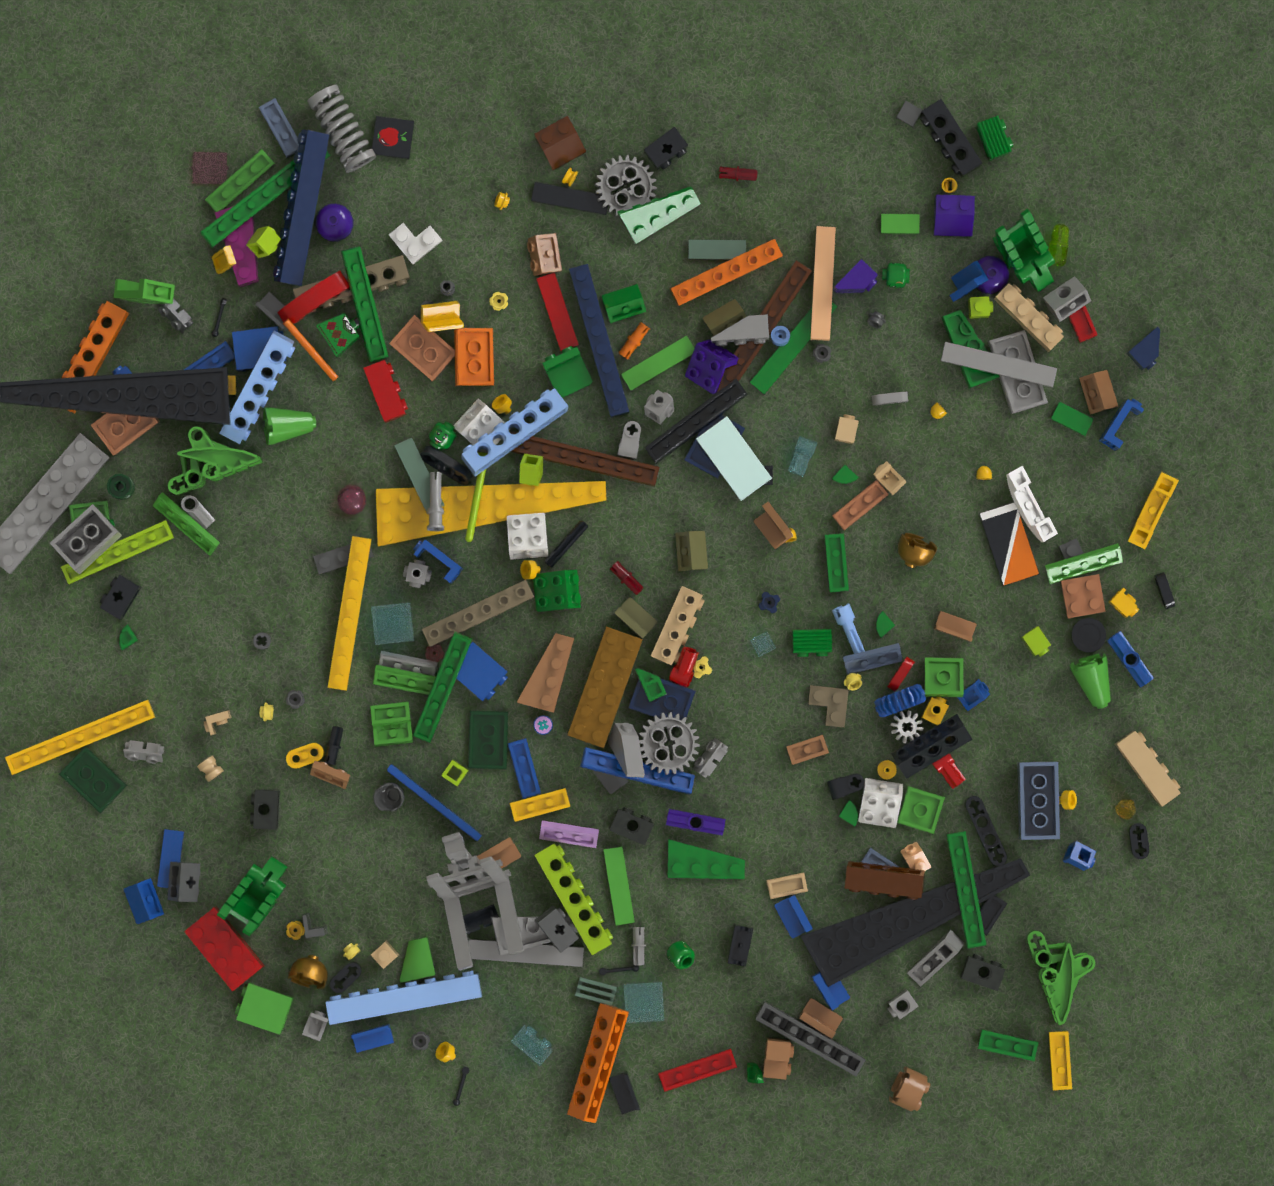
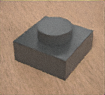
(1071, 549)

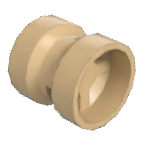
(210, 768)

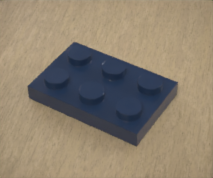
(698, 457)
(676, 700)

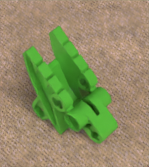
(205, 450)
(1064, 977)

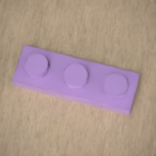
(569, 834)

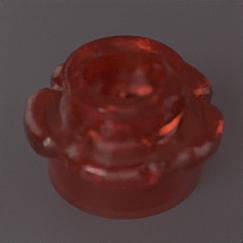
(439, 653)

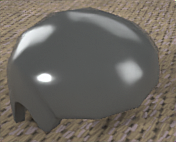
(388, 797)

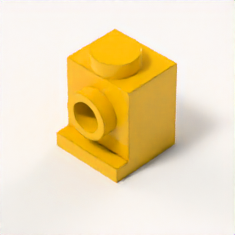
(1124, 603)
(928, 713)

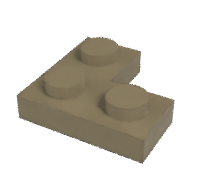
(834, 699)

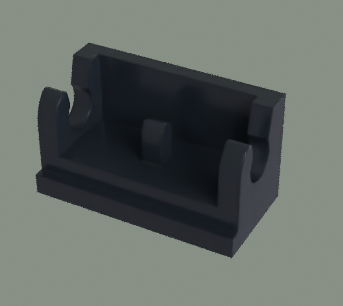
(740, 945)

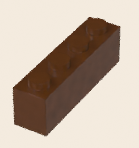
(884, 879)

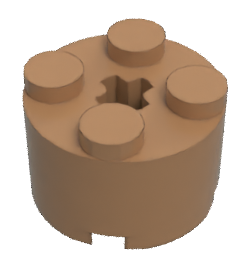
(909, 1089)

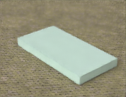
(733, 458)

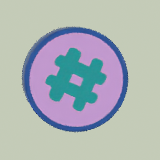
(543, 725)

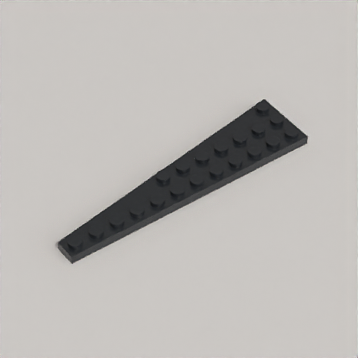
(171, 395)
(872, 935)

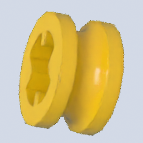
(570, 177)

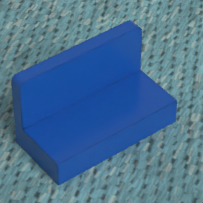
(968, 280)
(143, 901)
(793, 916)
(834, 994)
(372, 1038)

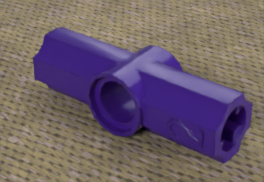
(708, 824)

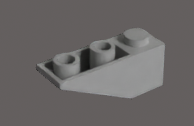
(750, 328)

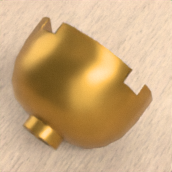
(915, 551)
(308, 972)

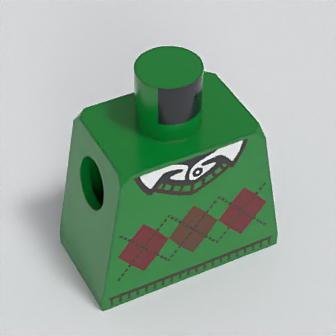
(340, 333)

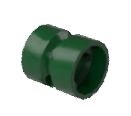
(120, 486)

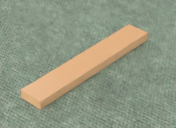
(823, 283)

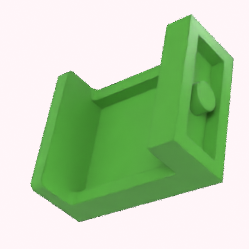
(144, 292)
(263, 1008)

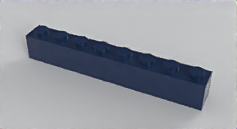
(301, 207)
(599, 340)

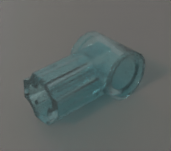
(803, 452)

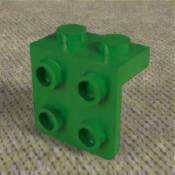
(567, 371)
(557, 590)

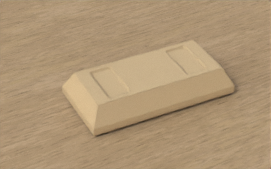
(787, 885)

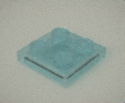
(644, 1002)

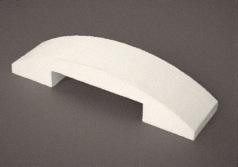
(1028, 506)

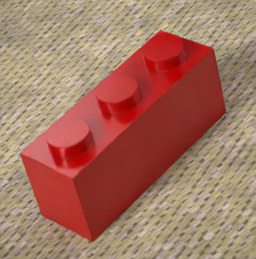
(385, 390)

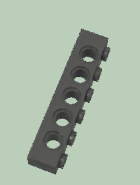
(810, 1038)

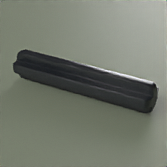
(566, 543)

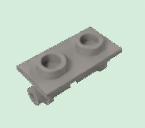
(714, 750)
(152, 754)

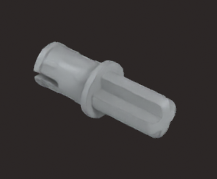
(638, 945)

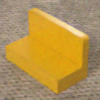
(441, 316)

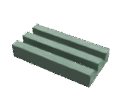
(611, 995)

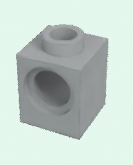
(911, 1004)

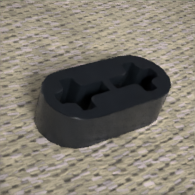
(1164, 590)
(1134, 841)
(342, 973)

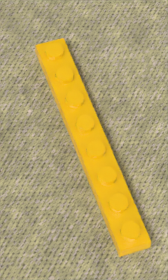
(349, 613)
(80, 737)

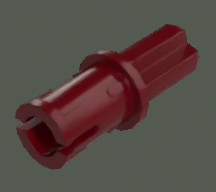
(738, 173)
(626, 578)

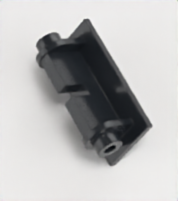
(479, 917)

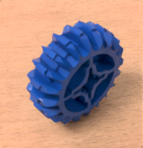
(900, 700)

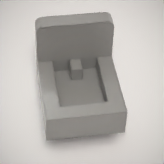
(315, 1025)

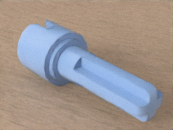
(844, 617)

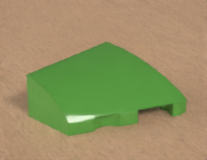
(417, 961)

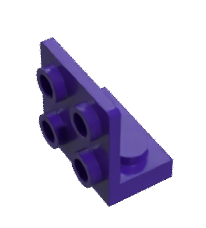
(709, 364)

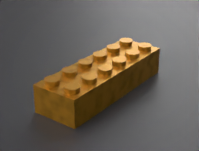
(605, 687)

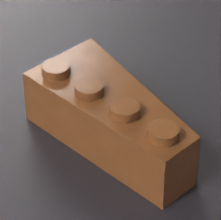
(546, 681)

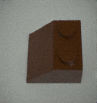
(560, 143)

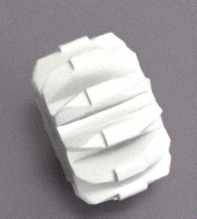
(907, 719)

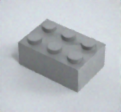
(85, 539)

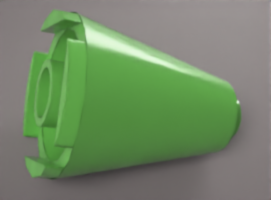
(286, 424)
(1093, 679)

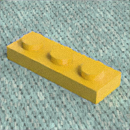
(540, 804)
(1060, 1060)

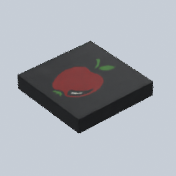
(393, 137)

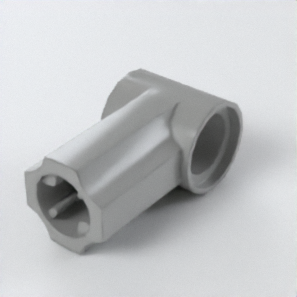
(198, 513)

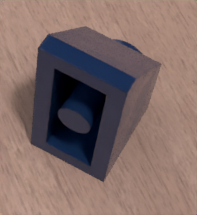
(1146, 350)

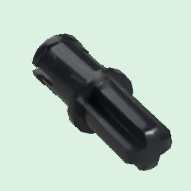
(333, 745)

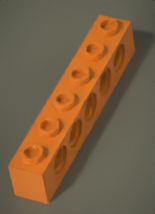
(726, 272)
(100, 351)
(597, 1063)

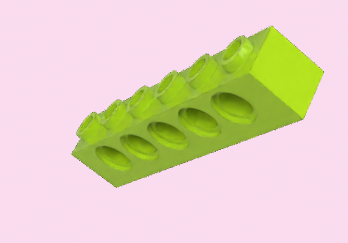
(593, 944)

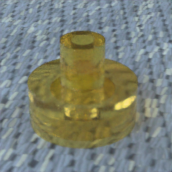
(1125, 809)

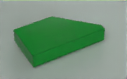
(651, 684)

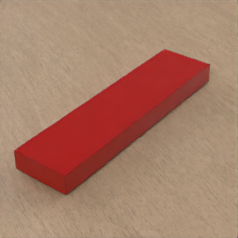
(557, 311)
(697, 1070)

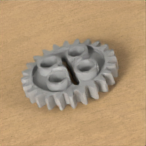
(617, 171)
(685, 740)

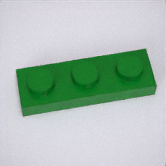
(836, 562)
(1007, 1045)

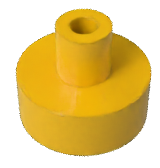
(502, 404)
(529, 569)
(881, 769)
(1068, 799)
(445, 1052)

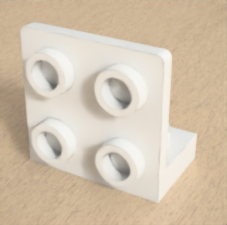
(478, 421)
(527, 536)
(880, 803)

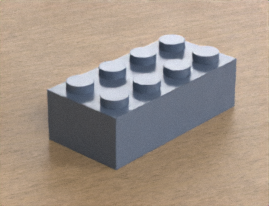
(1038, 800)

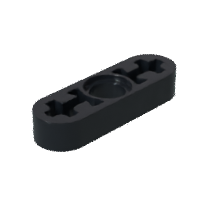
(438, 460)

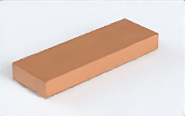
(860, 505)

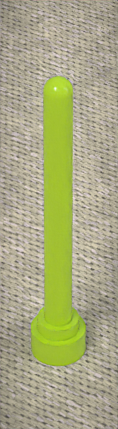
(475, 503)

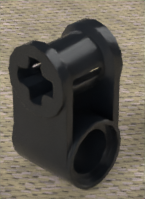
(841, 786)

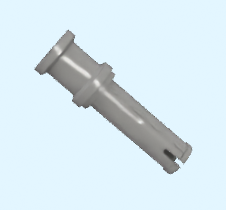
(435, 511)

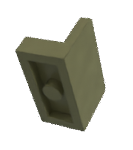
(724, 317)
(691, 550)
(636, 617)

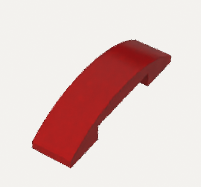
(314, 297)

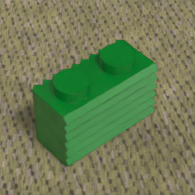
(994, 138)
(812, 641)

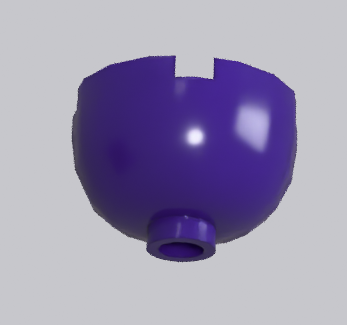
(334, 222)
(996, 272)

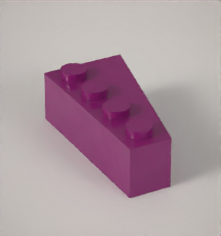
(246, 261)

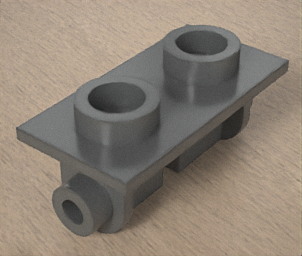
(178, 320)

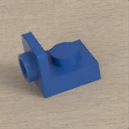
(974, 694)

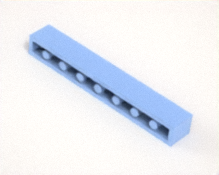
(405, 998)

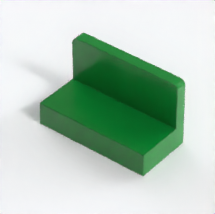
(624, 303)

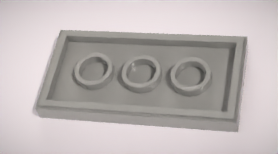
(1018, 393)

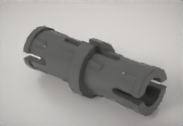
(444, 284)

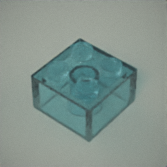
(393, 623)

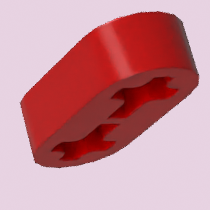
(900, 674)

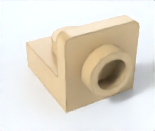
(219, 718)

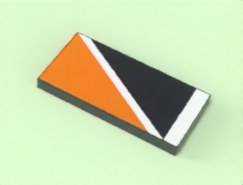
(1009, 544)

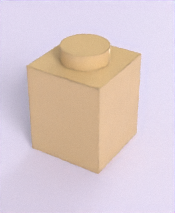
(846, 429)
(384, 954)

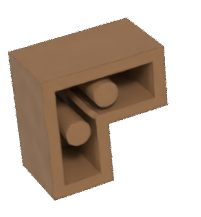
(777, 1058)

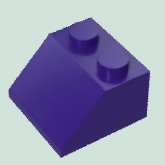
(954, 215)
(857, 280)

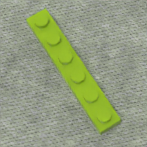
(123, 550)

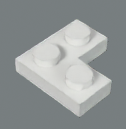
(415, 247)

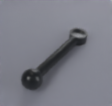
(215, 333)
(603, 971)
(465, 1070)

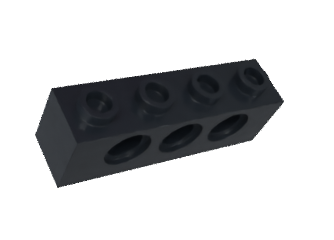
(940, 111)
(931, 746)

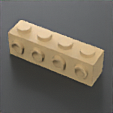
(1028, 317)
(676, 626)
(1147, 768)

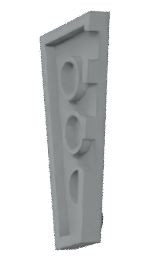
(530, 932)

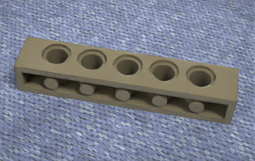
(395, 264)
(478, 613)

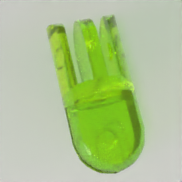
(1059, 244)

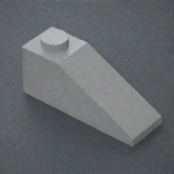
(626, 747)
(936, 958)

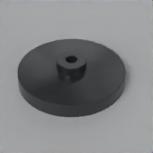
(1088, 635)

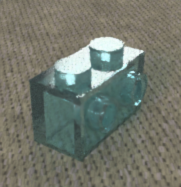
(532, 1045)

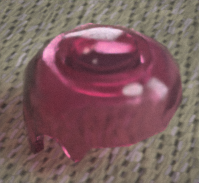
(351, 499)

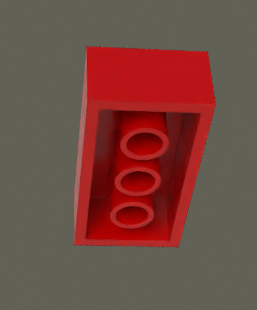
(224, 949)

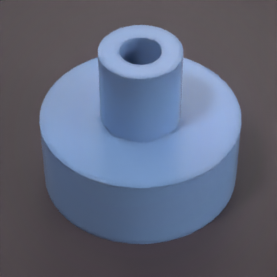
(780, 336)

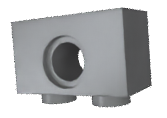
(1067, 299)

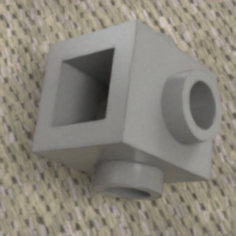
(659, 406)
(425, 573)

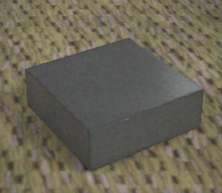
(909, 114)

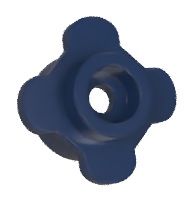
(764, 604)

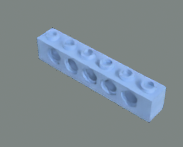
(285, 347)
(510, 441)

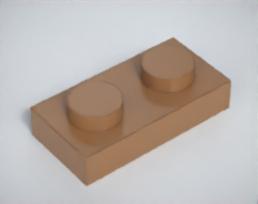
(807, 749)
(334, 776)

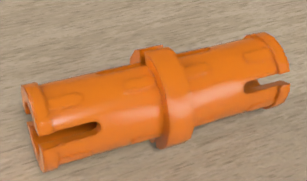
(634, 340)

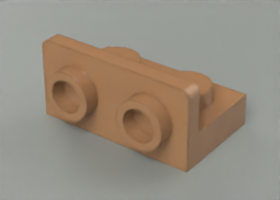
(544, 254)

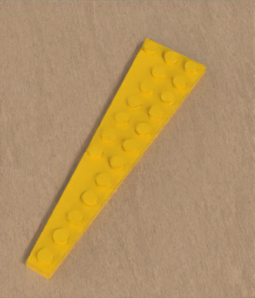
(404, 517)

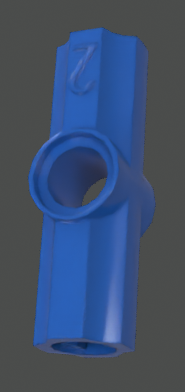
(1137, 669)

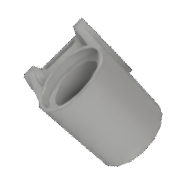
(629, 443)

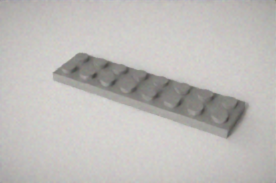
(48, 500)

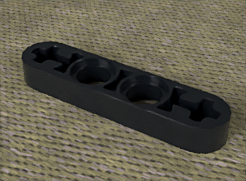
(988, 829)

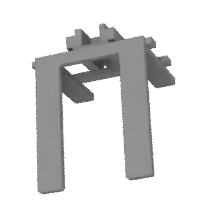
(497, 878)

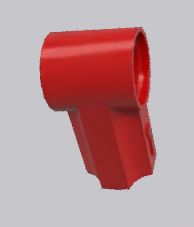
(682, 672)
(949, 771)

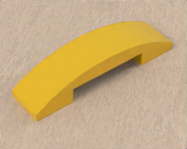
(1152, 510)

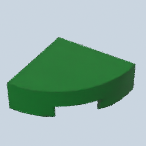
(845, 476)
(883, 624)
(127, 637)
(849, 813)
(754, 1073)

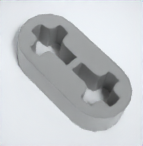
(889, 398)

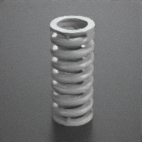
(349, 163)

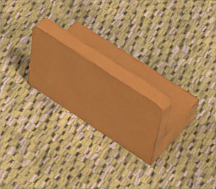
(1098, 392)
(773, 526)
(955, 626)
(504, 850)
(820, 1018)

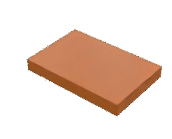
(474, 357)

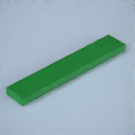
(364, 303)
(784, 354)
(442, 687)
(966, 889)

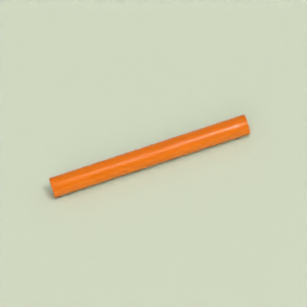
(311, 351)

